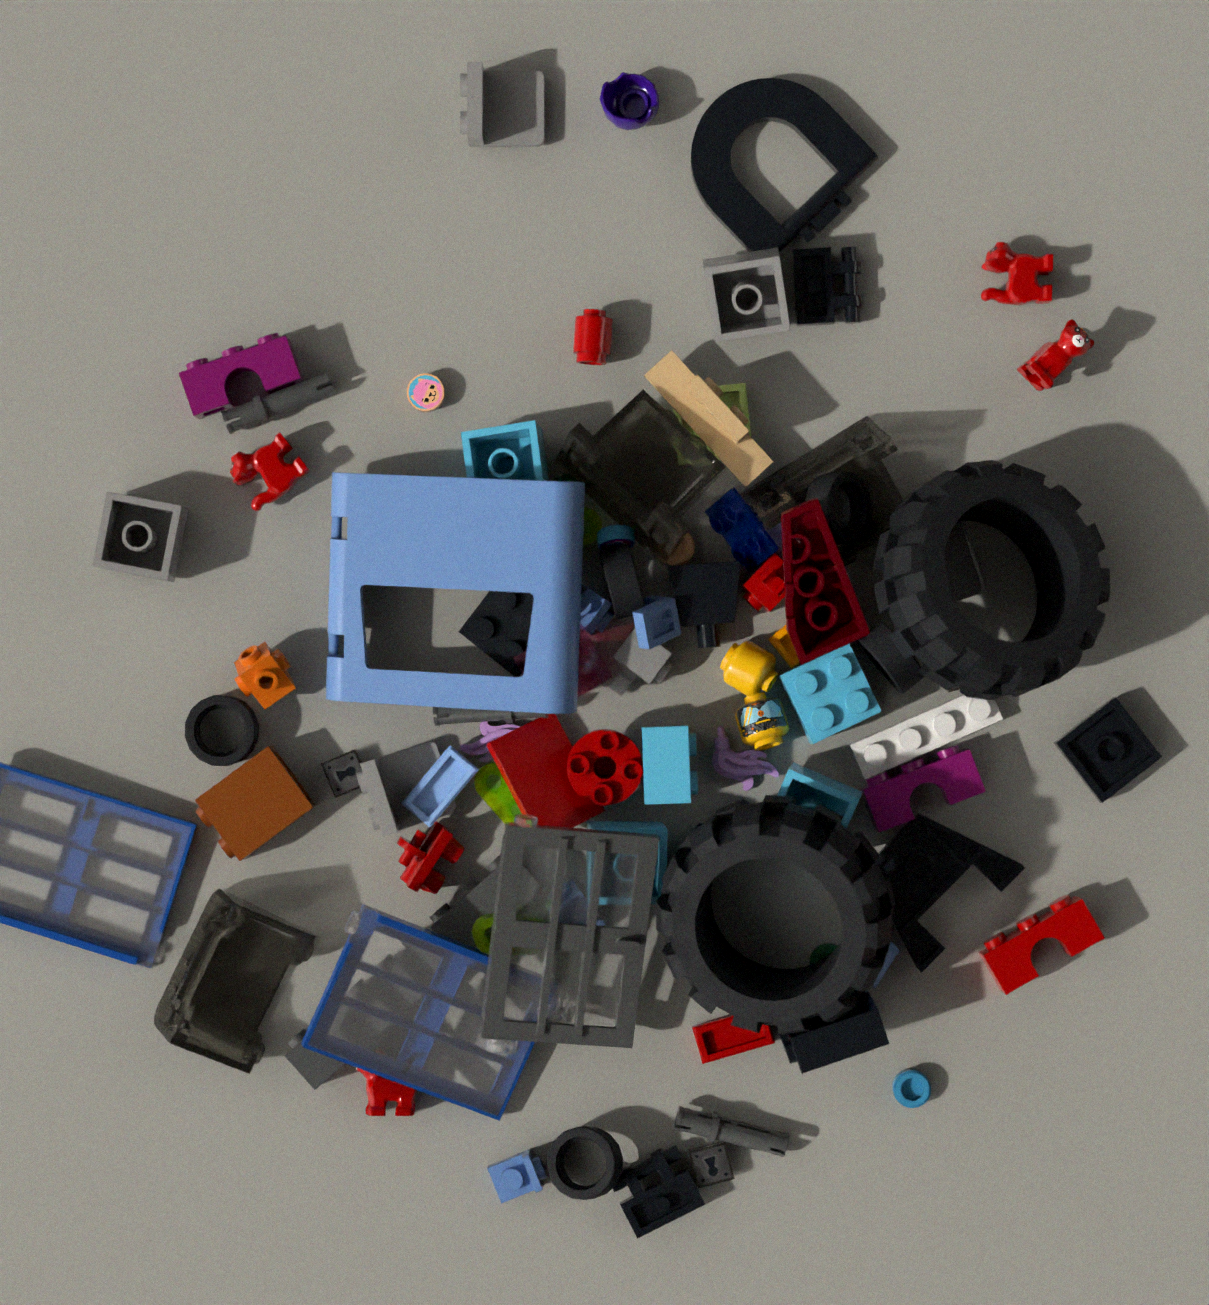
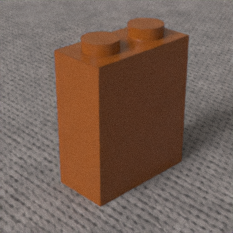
(254, 804)

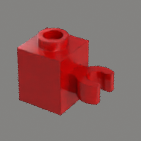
(766, 585)

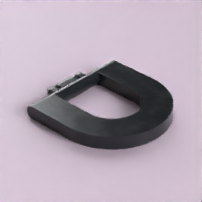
(813, 121)

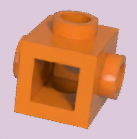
(264, 674)

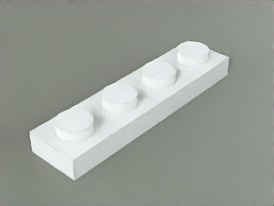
(923, 733)

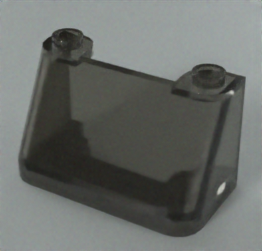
(229, 980)

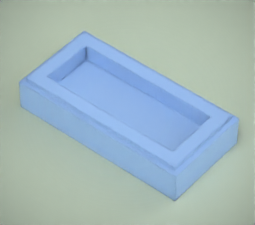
(440, 786)

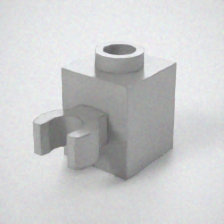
(639, 662)

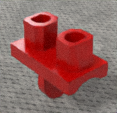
(422, 854)

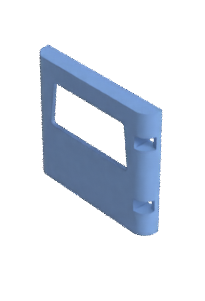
(461, 538)

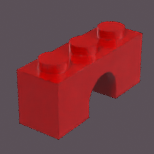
(1010, 955)

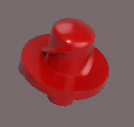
(604, 767)

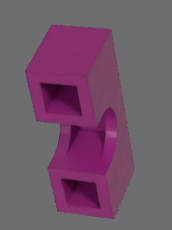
(209, 382)
(952, 773)

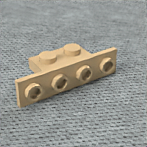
(709, 417)

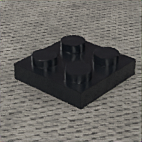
(1107, 749)

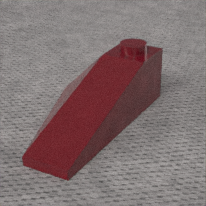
(818, 592)

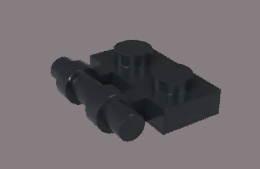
(814, 286)
(663, 1201)

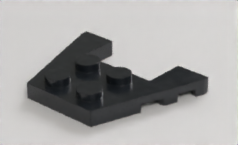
(922, 866)

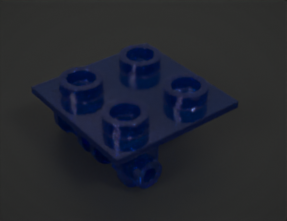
(741, 530)

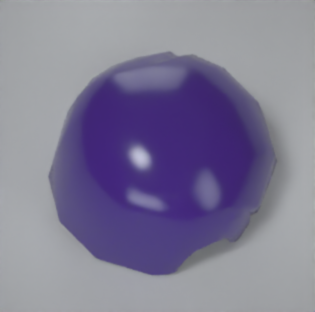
(629, 101)

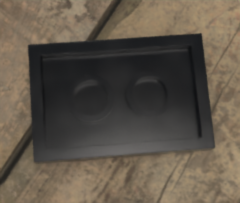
(502, 626)

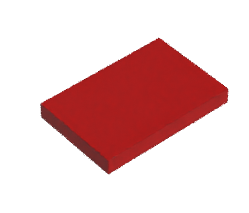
(536, 773)

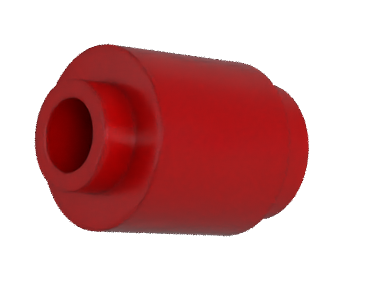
(592, 337)

